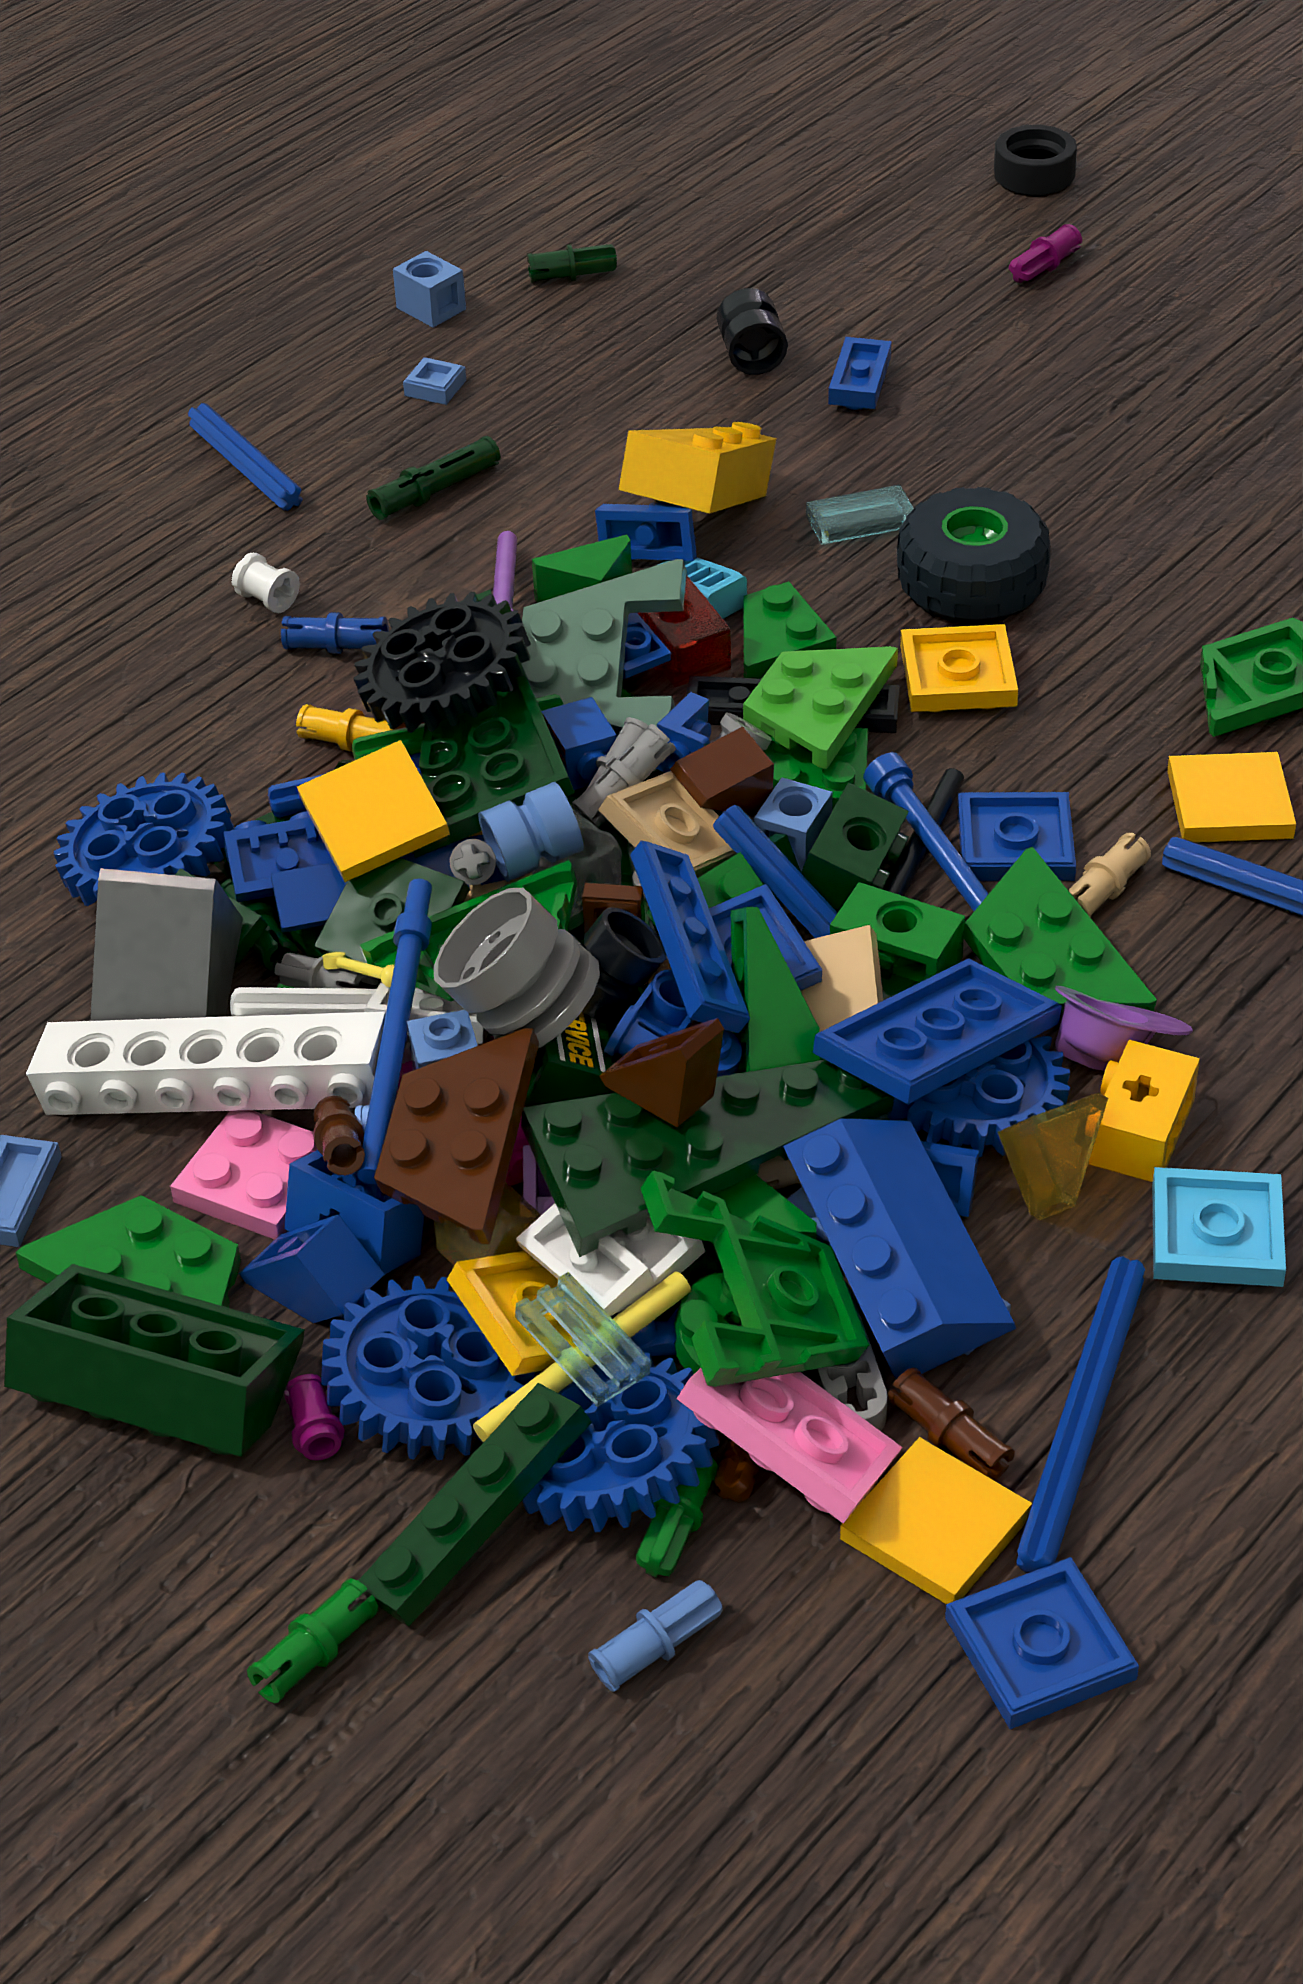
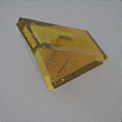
(1053, 1153)

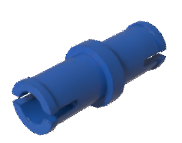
(331, 632)

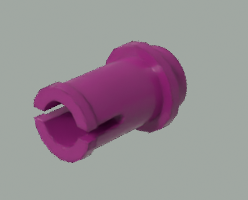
(316, 1428)

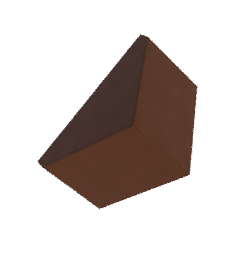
(727, 773)
(670, 1073)

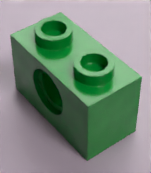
(908, 931)

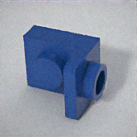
(686, 728)

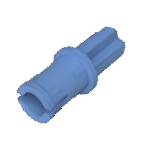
(655, 1634)

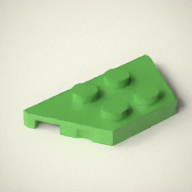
(819, 696)

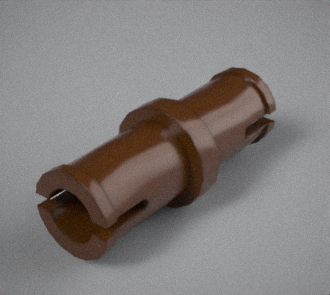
(338, 1135)
(950, 1424)

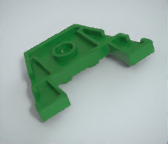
(782, 1284)

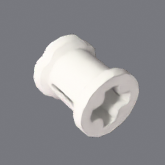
(271, 585)

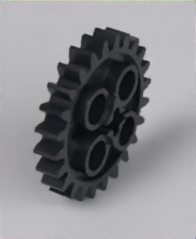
(442, 662)

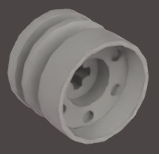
(516, 967)

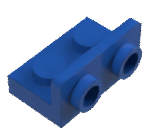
(263, 848)

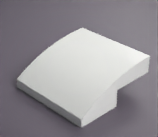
(620, 1267)

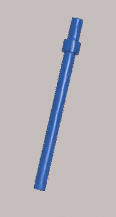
(410, 937)

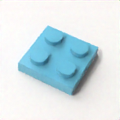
(1218, 1227)

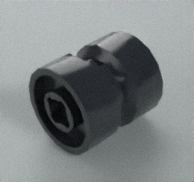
(752, 331)
(627, 958)

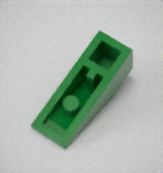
(780, 1021)

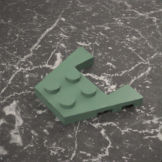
(583, 636)

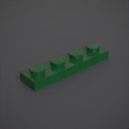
(474, 1503)

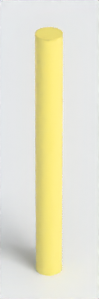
(630, 1321)

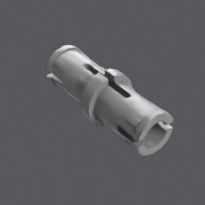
(627, 770)

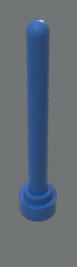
(892, 781)

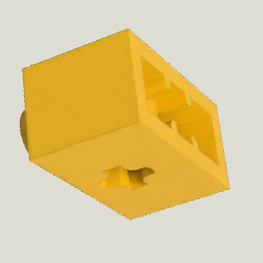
(1145, 1109)

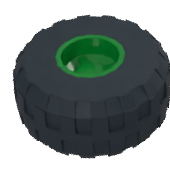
(973, 555)

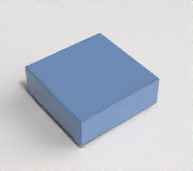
(434, 381)

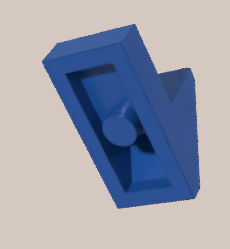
(654, 529)

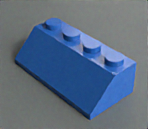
(899, 1241)

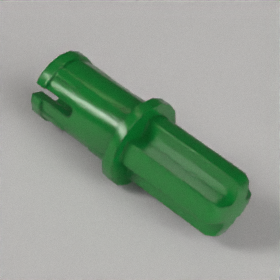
(672, 1526)

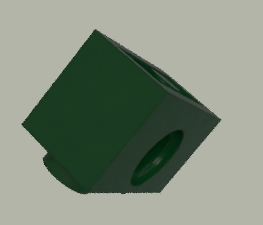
(855, 845)

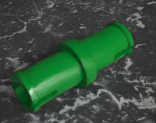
(312, 1640)

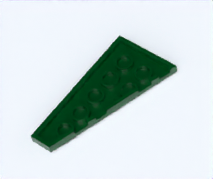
(489, 760)
(606, 1146)

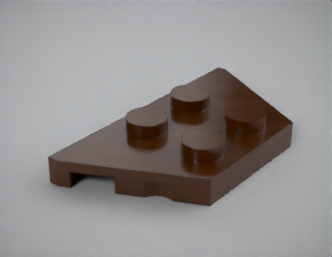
(458, 1132)

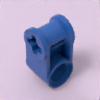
(653, 1016)

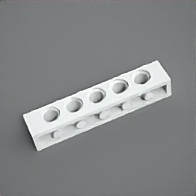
(206, 1063)

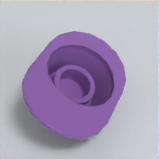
(1099, 1030)

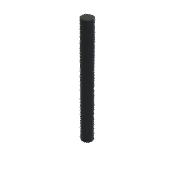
(915, 850)

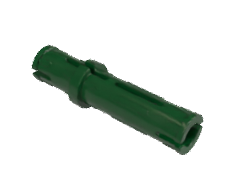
(417, 485)

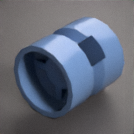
(534, 830)

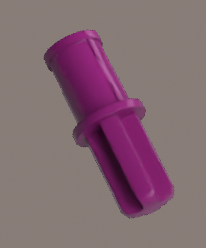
(1045, 253)

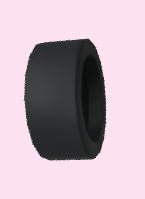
(1035, 159)

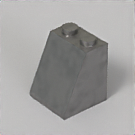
(162, 947)

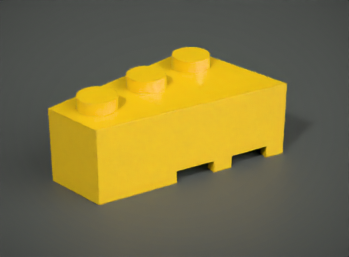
(699, 465)

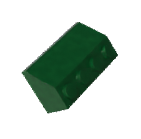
(151, 1359)

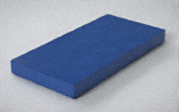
(937, 1030)

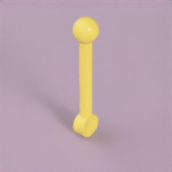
(338, 960)

